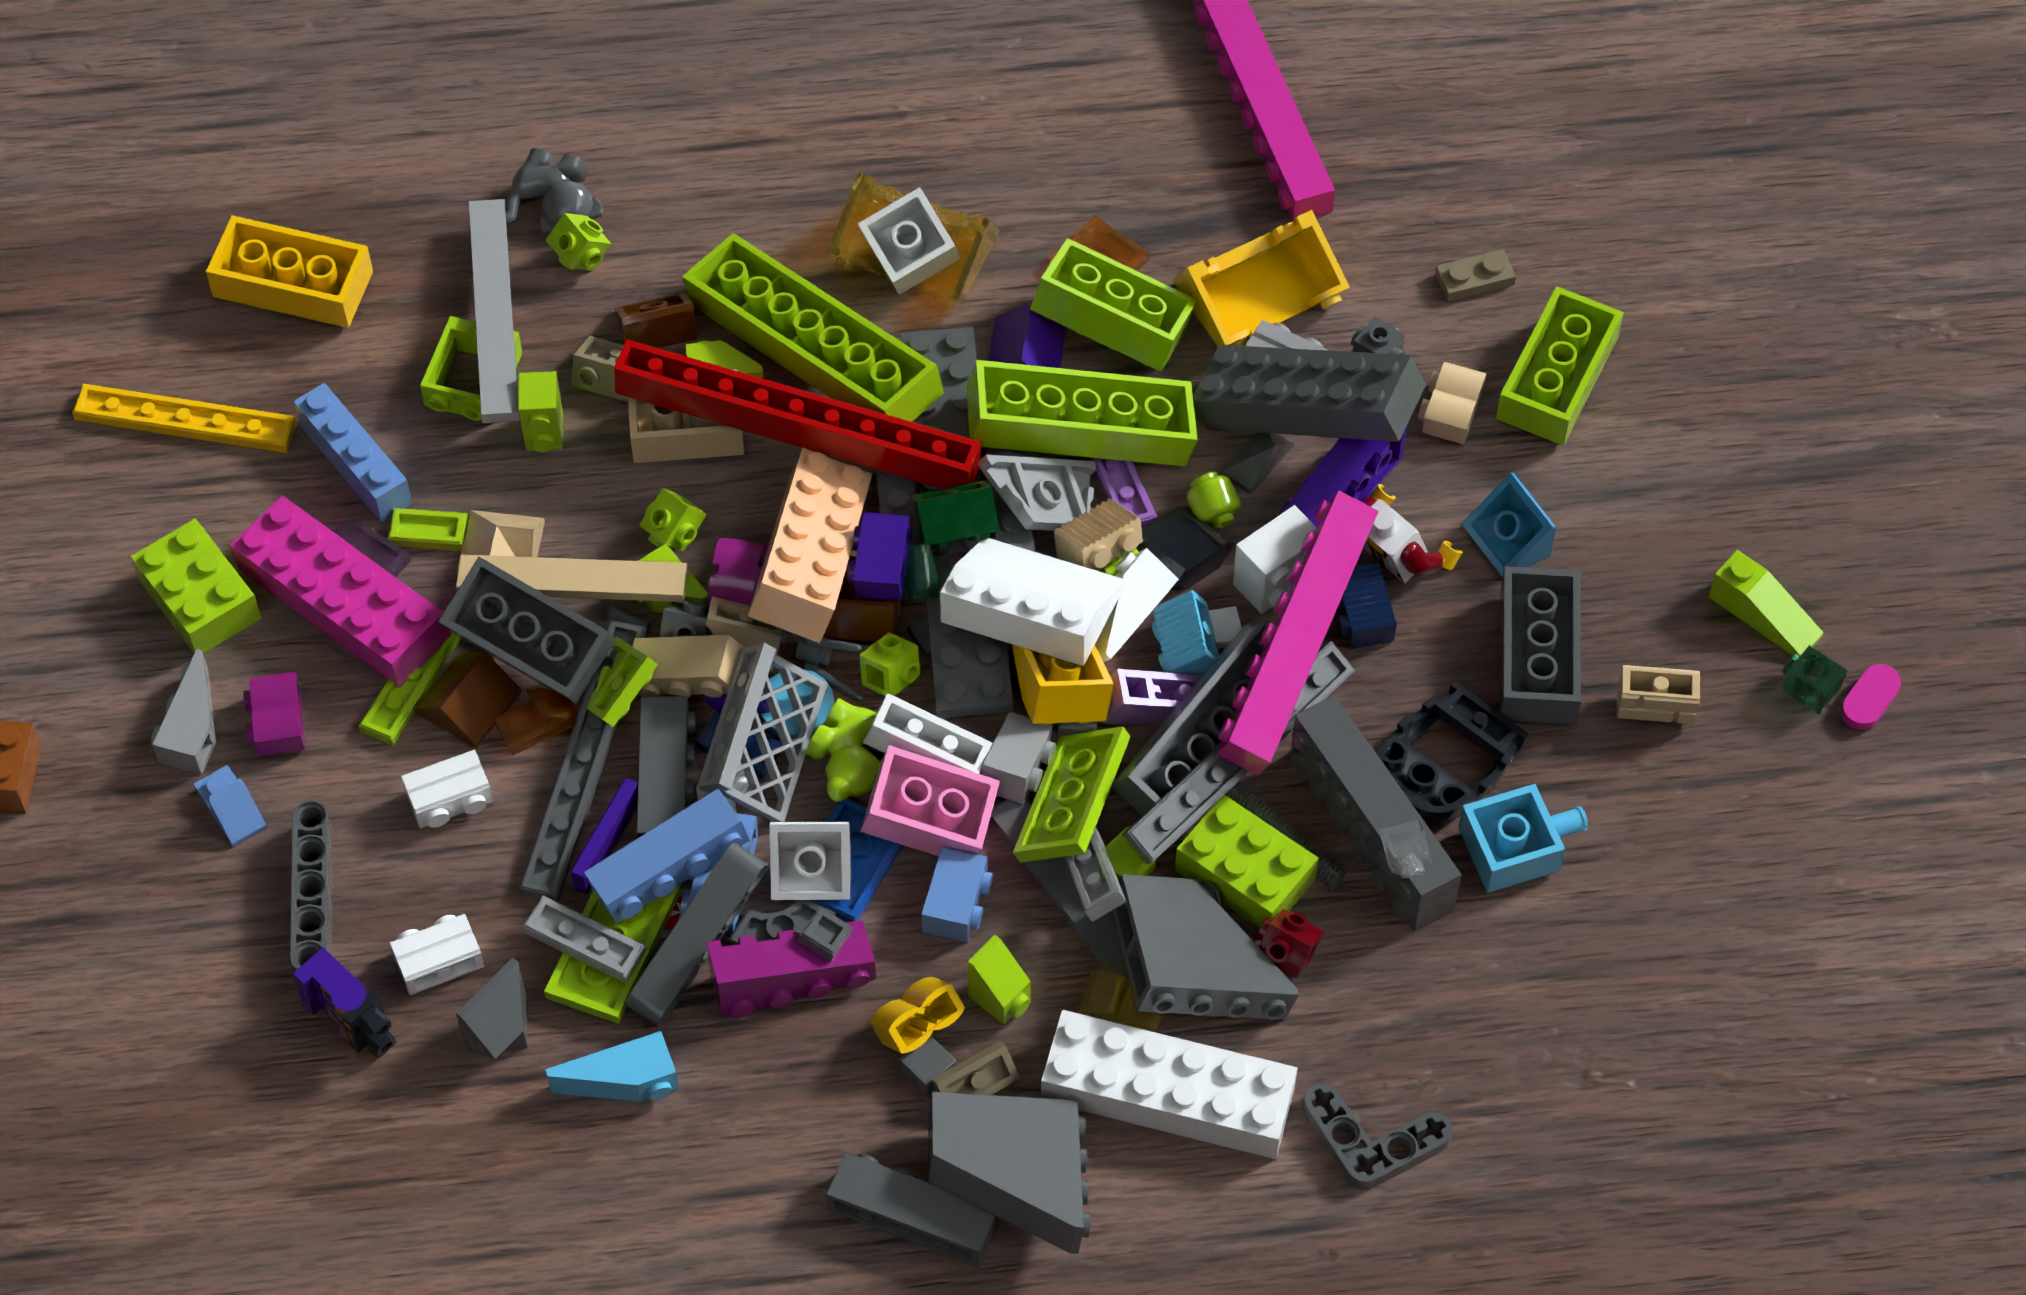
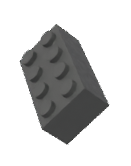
(527, 630)
(1540, 645)

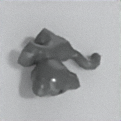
(558, 186)

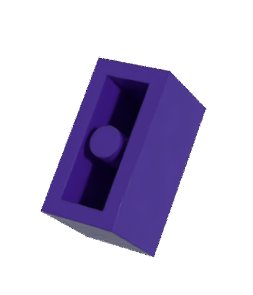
(880, 556)

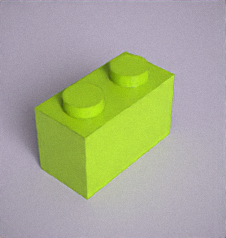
(540, 411)

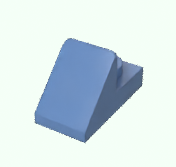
(230, 805)

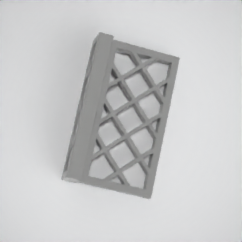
(735, 724)

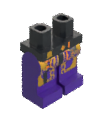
(360, 1016)

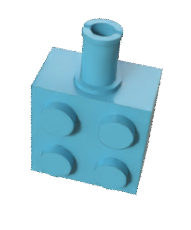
(1516, 837)

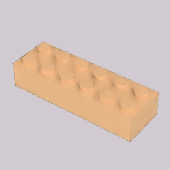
(810, 545)

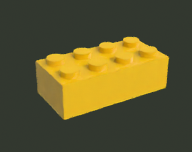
(289, 271)

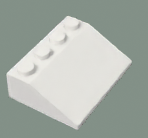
(1029, 600)

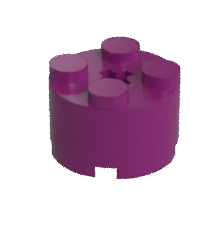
(736, 570)

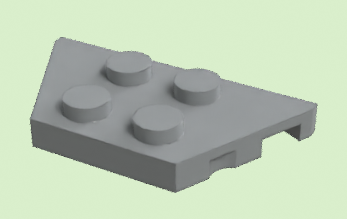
(1041, 490)

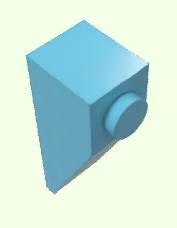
(623, 1072)

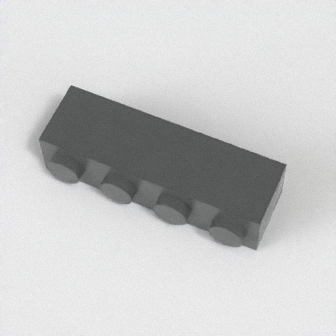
(664, 760)
(910, 1208)

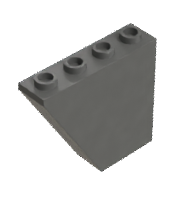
(1193, 955)
(1014, 1161)

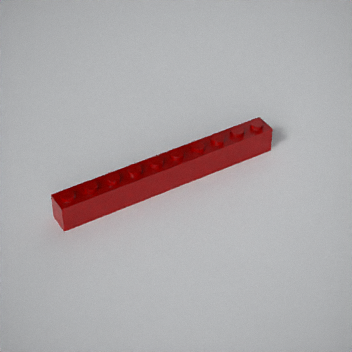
(795, 416)

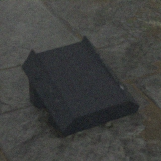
(1186, 546)

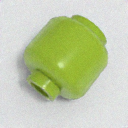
(1213, 500)

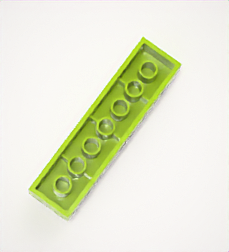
(810, 332)

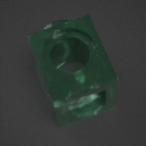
(1813, 693)

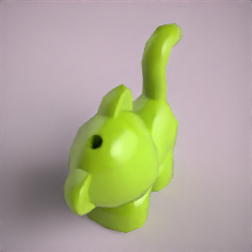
(851, 766)

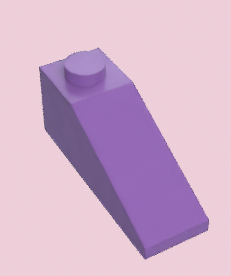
(1146, 696)

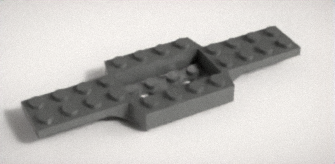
(967, 667)

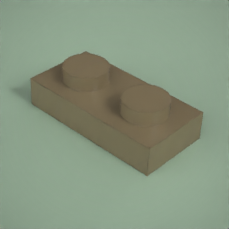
(1475, 275)
(979, 1074)

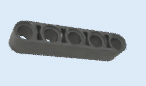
(311, 877)
(702, 921)

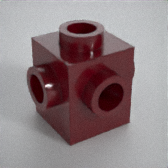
(1289, 941)

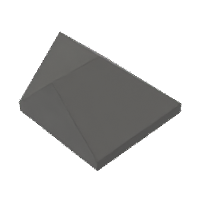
(496, 1014)

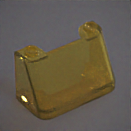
(971, 236)

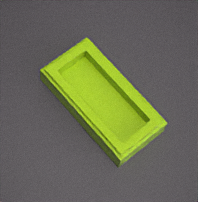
(428, 529)

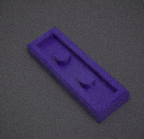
(606, 833)

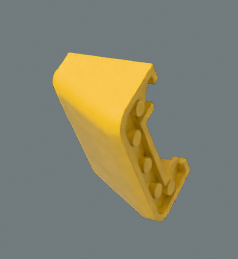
(1264, 281)

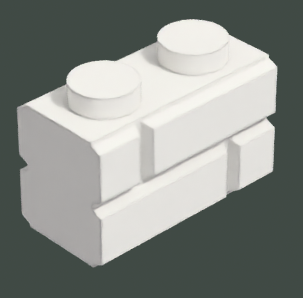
(447, 789)
(436, 953)

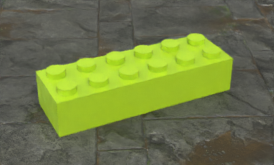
(1081, 413)

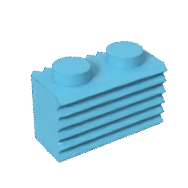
(1185, 635)

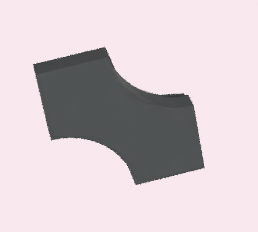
(767, 925)

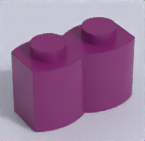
(275, 714)

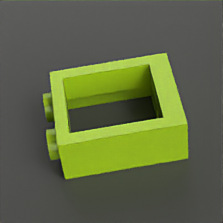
(461, 336)

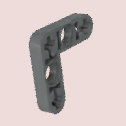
(1364, 1150)

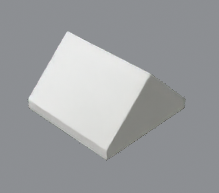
(810, 860)

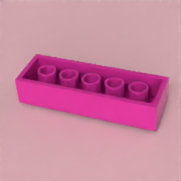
(340, 590)

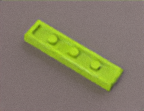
(396, 705)

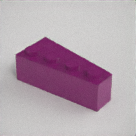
(784, 970)

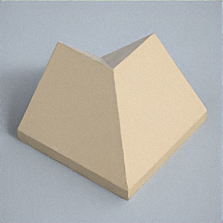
(502, 535)

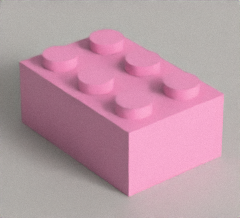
(929, 804)

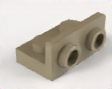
(595, 367)

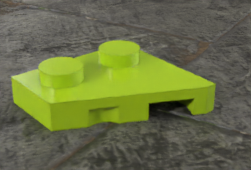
(621, 683)

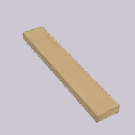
(591, 577)

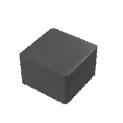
(925, 1064)

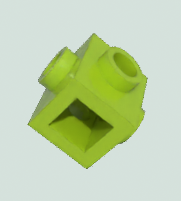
(578, 242)
(672, 520)
(889, 664)

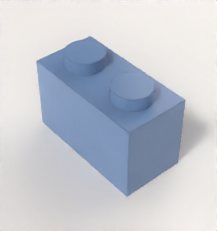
(955, 894)

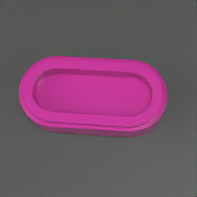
(1870, 697)

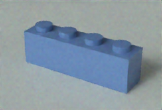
(352, 452)
(666, 856)

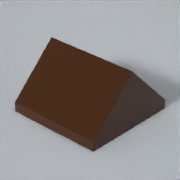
(658, 321)
(469, 697)

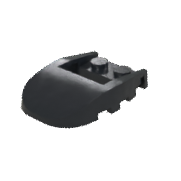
(1424, 782)

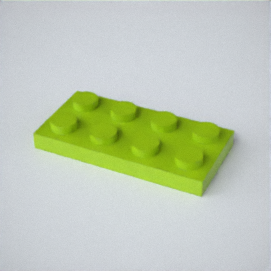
(1071, 795)
(594, 991)

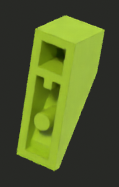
(1763, 604)

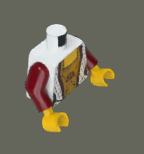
(1399, 544)

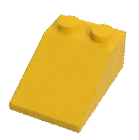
(1061, 689)

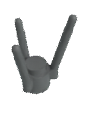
(816, 654)

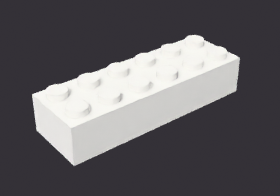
(1169, 1084)

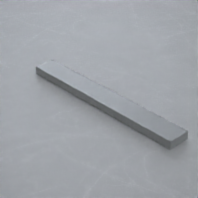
(493, 311)

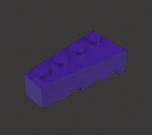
(1350, 467)

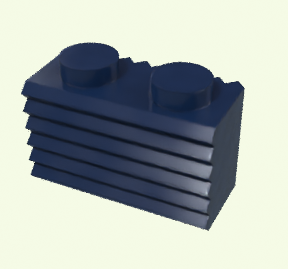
(1366, 608)

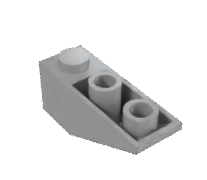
(188, 729)

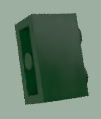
(956, 514)

